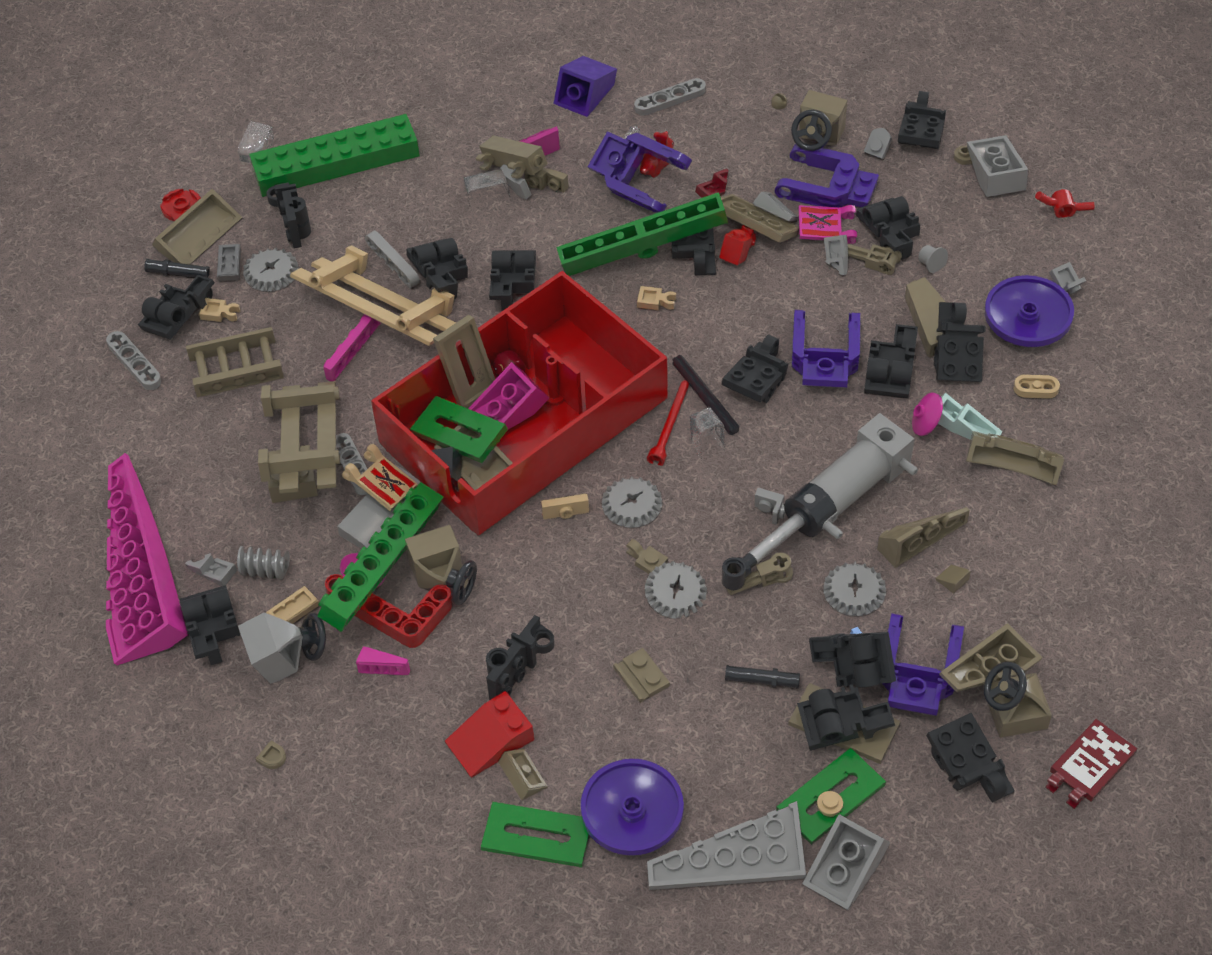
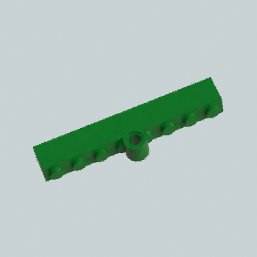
(642, 235)

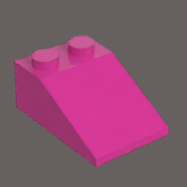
(510, 398)

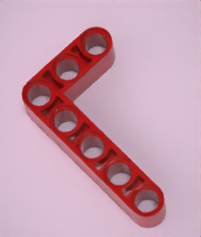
(404, 623)

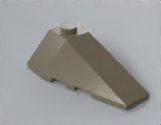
(914, 537)
(1000, 647)

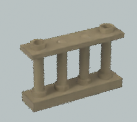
(239, 377)

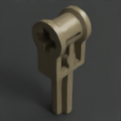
(876, 258)
(769, 572)

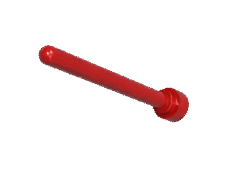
(658, 452)

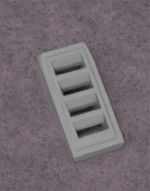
(771, 204)

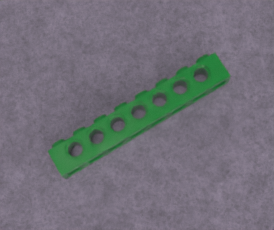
(406, 522)

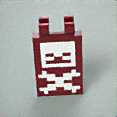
(1090, 763)

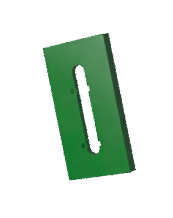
(476, 448)
(847, 764)
(502, 842)

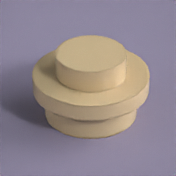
(830, 803)

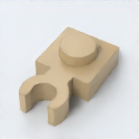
(653, 298)
(217, 309)

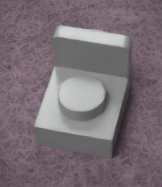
(770, 501)

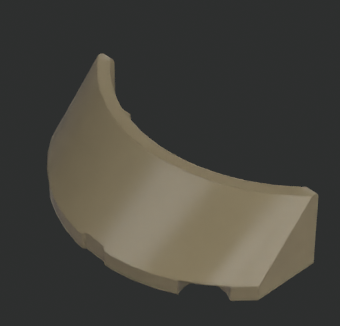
(1015, 456)

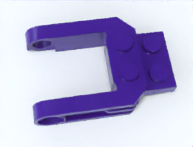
(619, 159)
(846, 187)
(825, 365)
(919, 686)

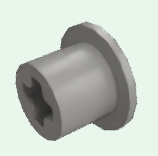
(933, 258)

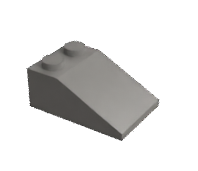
(997, 166)
(845, 862)

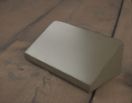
(522, 773)

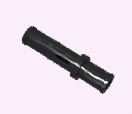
(171, 268)
(761, 676)

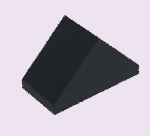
(453, 460)

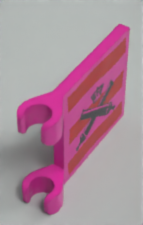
(824, 222)

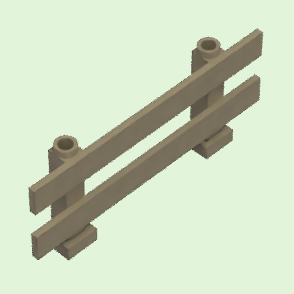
(290, 459)

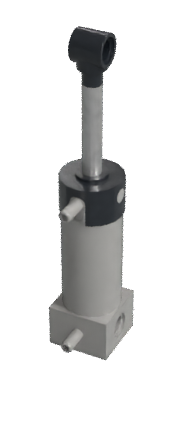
(879, 454)

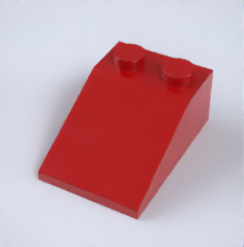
(489, 733)

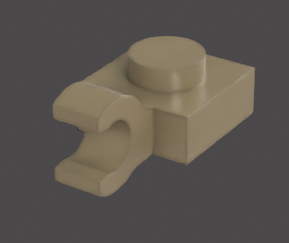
(646, 559)

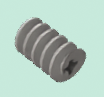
(262, 564)

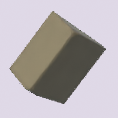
(953, 577)

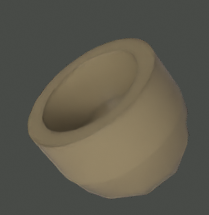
(777, 101)

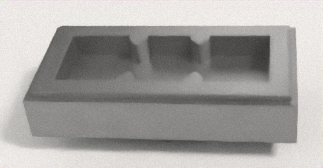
(229, 262)

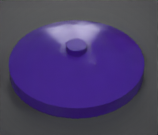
(1029, 311)
(632, 807)

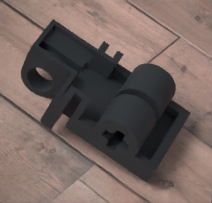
(922, 124)
(292, 210)
(892, 223)
(701, 248)
(439, 264)
(511, 273)
(174, 307)
(959, 347)
(892, 364)
(757, 371)
(209, 621)
(857, 658)
(509, 665)
(839, 716)
(968, 757)

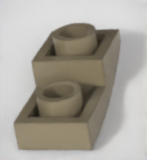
(548, 177)

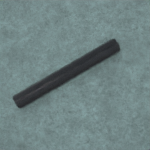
(705, 394)

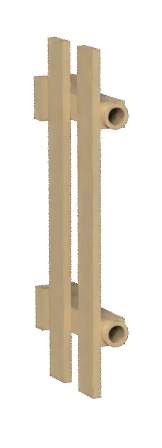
(407, 322)

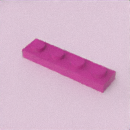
(350, 347)

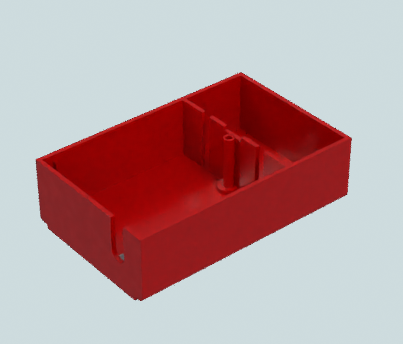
(578, 354)

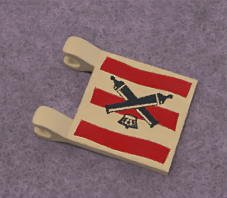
(381, 480)

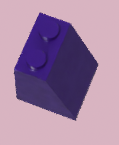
(583, 85)

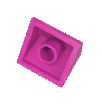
(547, 139)

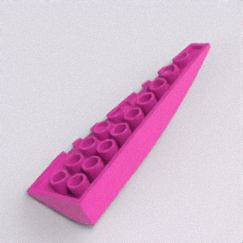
(140, 580)

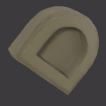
(272, 756)

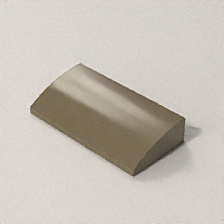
(196, 229)
(479, 473)

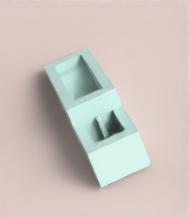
(964, 419)

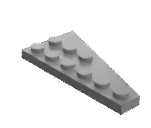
(742, 854)

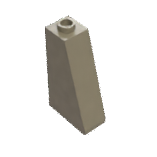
(924, 308)

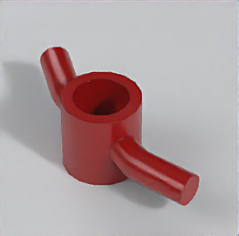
(1063, 203)

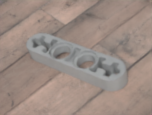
(668, 95)
(392, 258)
(133, 361)
(350, 449)

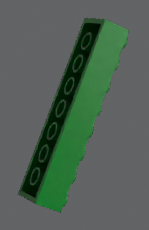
(336, 154)

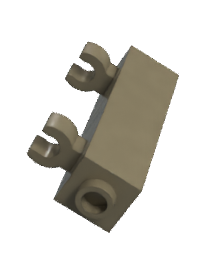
(515, 154)

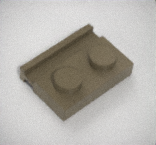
(641, 675)

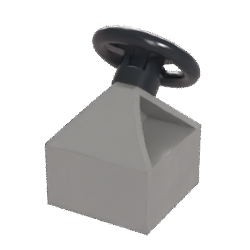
(276, 644)

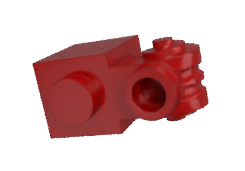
(737, 244)

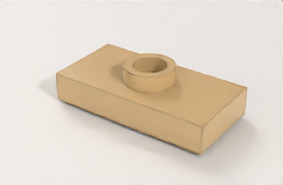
(565, 506)
(295, 606)

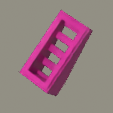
(378, 662)

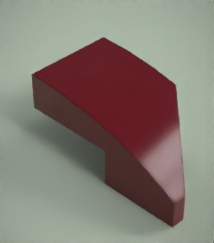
(716, 185)

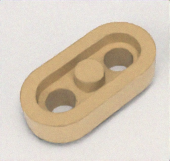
(1036, 386)

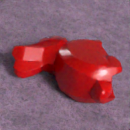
(651, 165)

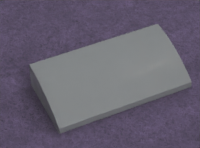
(366, 519)

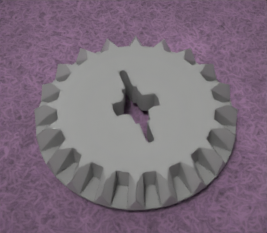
(261, 279)
(632, 514)
(661, 595)
(841, 597)

